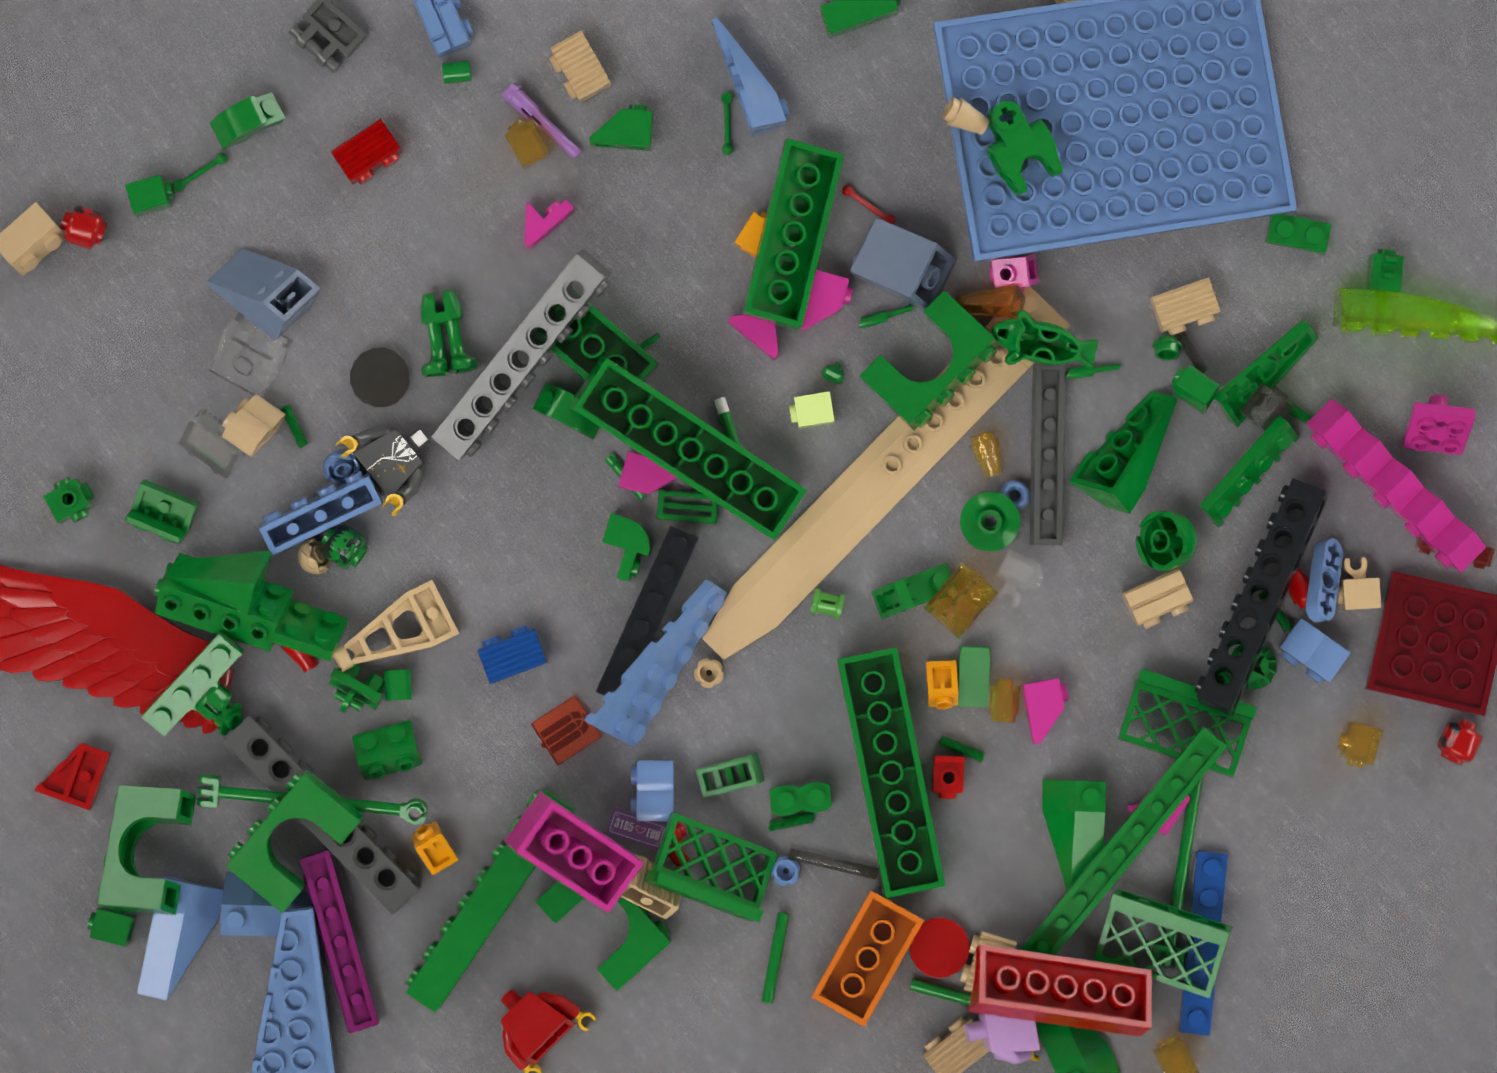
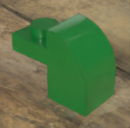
(245, 119)
(555, 404)
(632, 538)

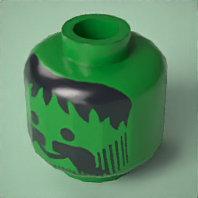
(344, 546)

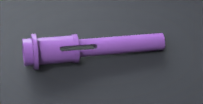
(530, 110)

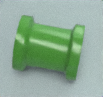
(827, 604)

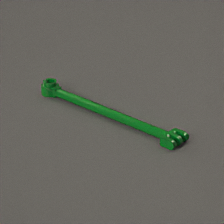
(216, 792)
(1182, 869)

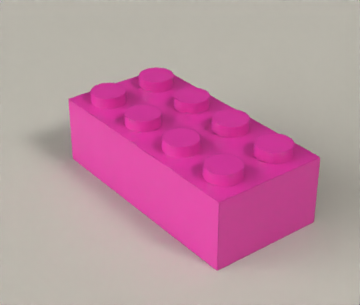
(574, 852)

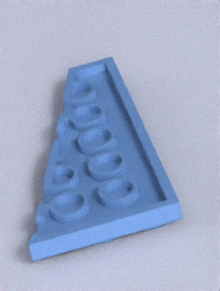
(295, 1013)

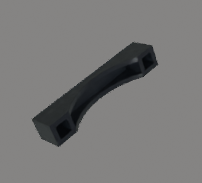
(650, 606)

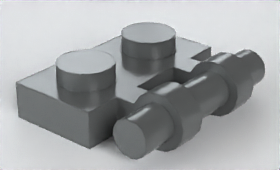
(335, 27)

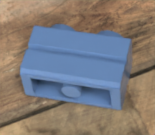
(444, 25)

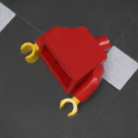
(536, 1025)

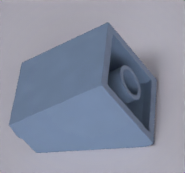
(902, 264)

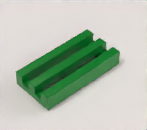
(683, 518)

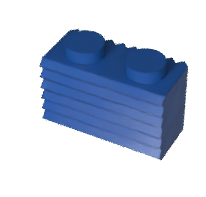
(511, 655)

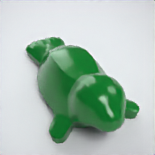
(1041, 342)

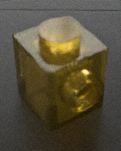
(1359, 744)

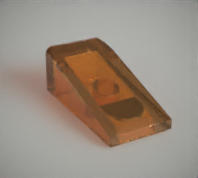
(995, 302)

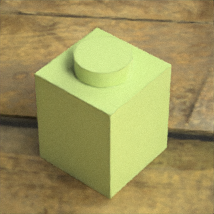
(812, 410)

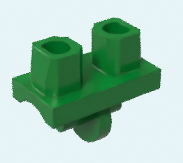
(355, 693)

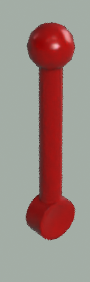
(849, 191)

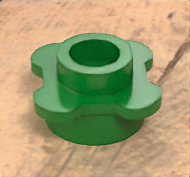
(229, 718)

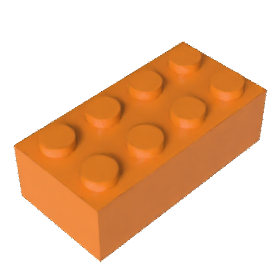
(867, 958)

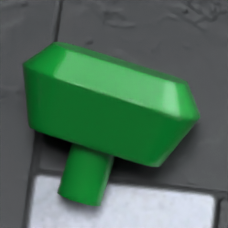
(833, 373)

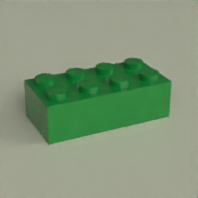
(596, 337)

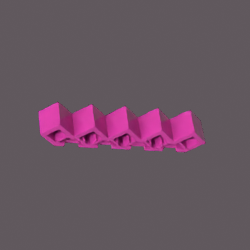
(1395, 486)

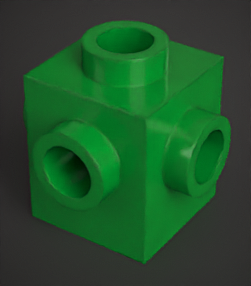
(59, 500)

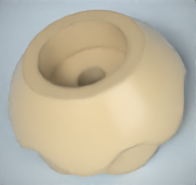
(312, 558)

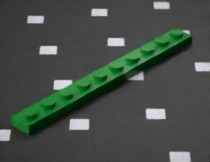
(1126, 843)

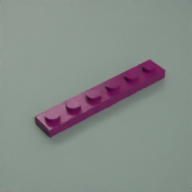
(338, 941)

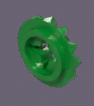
(1267, 665)

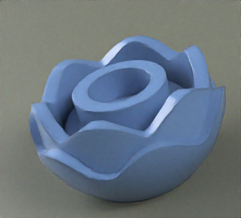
(338, 467)

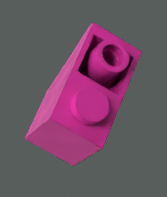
(643, 474)

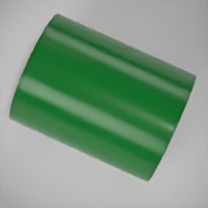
(456, 72)

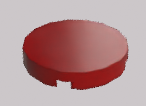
(940, 948)

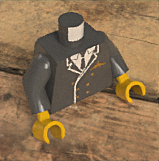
(390, 461)

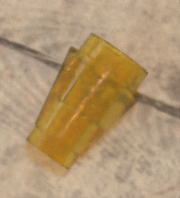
(987, 453)

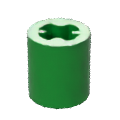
(398, 685)

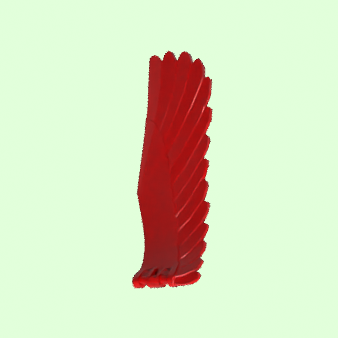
(93, 640)

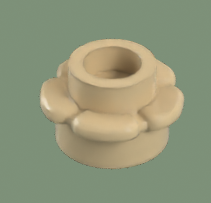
(700, 672)

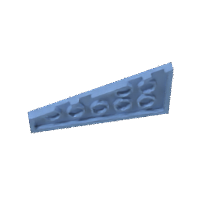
(656, 669)

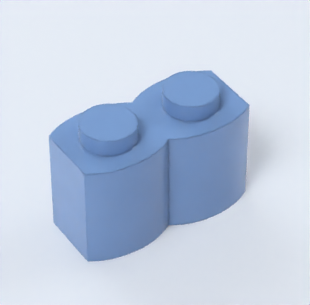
(1314, 651)
(654, 790)

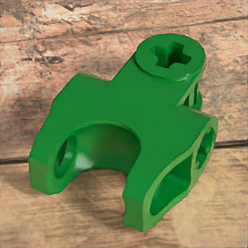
(1019, 141)

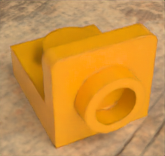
(942, 684)
(433, 847)

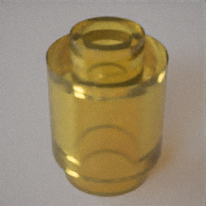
(1004, 701)

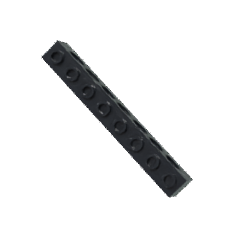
(1227, 696)

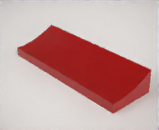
(1062, 991)

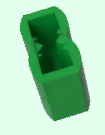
(1194, 388)
(809, 797)

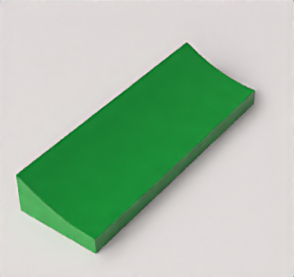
(792, 234)

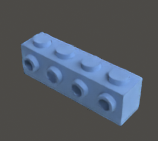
(320, 513)

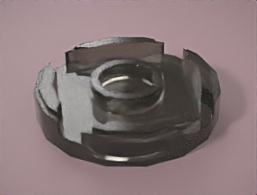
(380, 377)

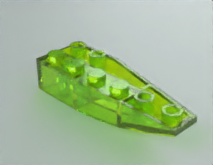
(1409, 314)

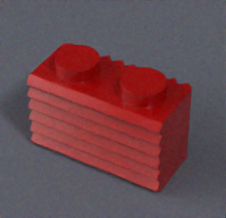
(367, 152)

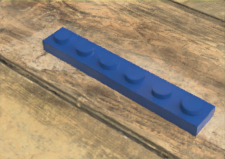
(1206, 902)

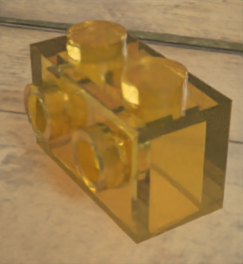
(961, 600)

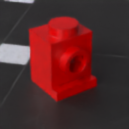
(945, 764)

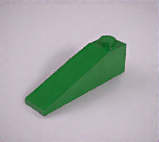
(1123, 464)
(1075, 822)
(1076, 1049)

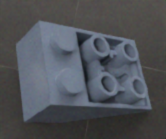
(264, 291)

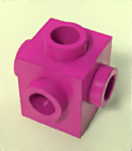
(1014, 270)

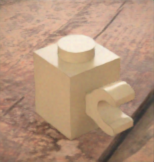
(1358, 591)

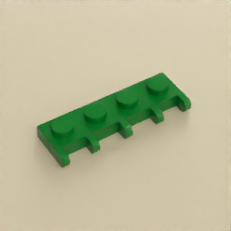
(1248, 470)

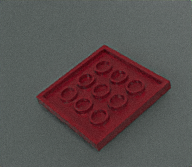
(1436, 644)

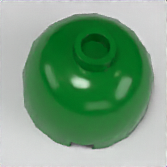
(1166, 540)

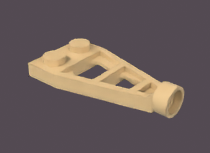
(431, 614)

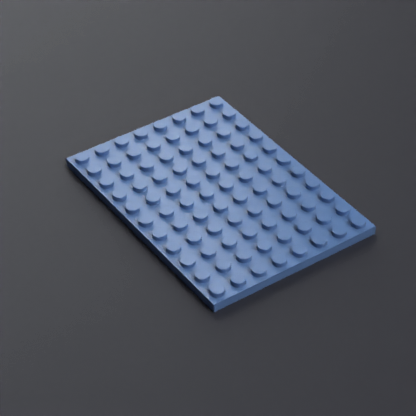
(1152, 110)

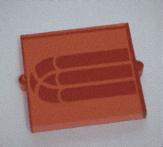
(565, 730)

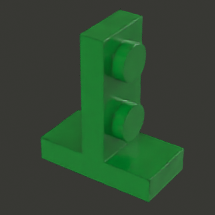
(910, 591)

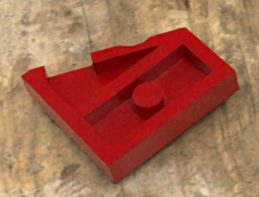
(77, 777)

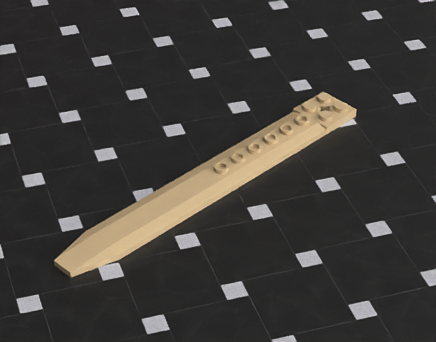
(860, 501)

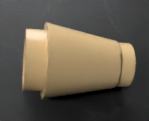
(964, 116)

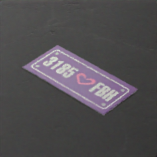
(641, 832)

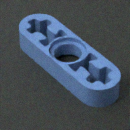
(1320, 599)

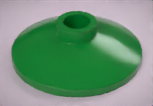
(974, 523)

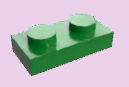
(1298, 233)

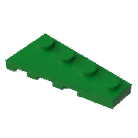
(1266, 369)

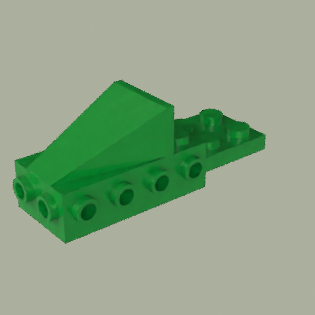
(237, 591)

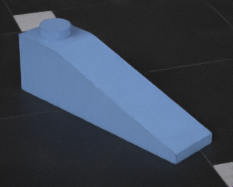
(756, 95)
(248, 913)
(178, 937)

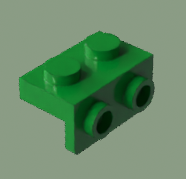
(162, 512)
(386, 750)

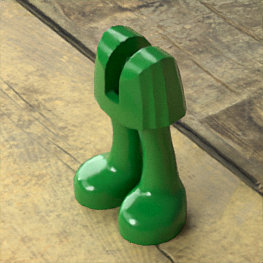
(450, 318)

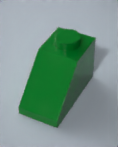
(626, 130)

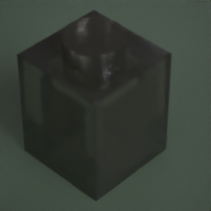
(1266, 406)

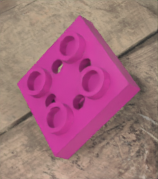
(1438, 427)

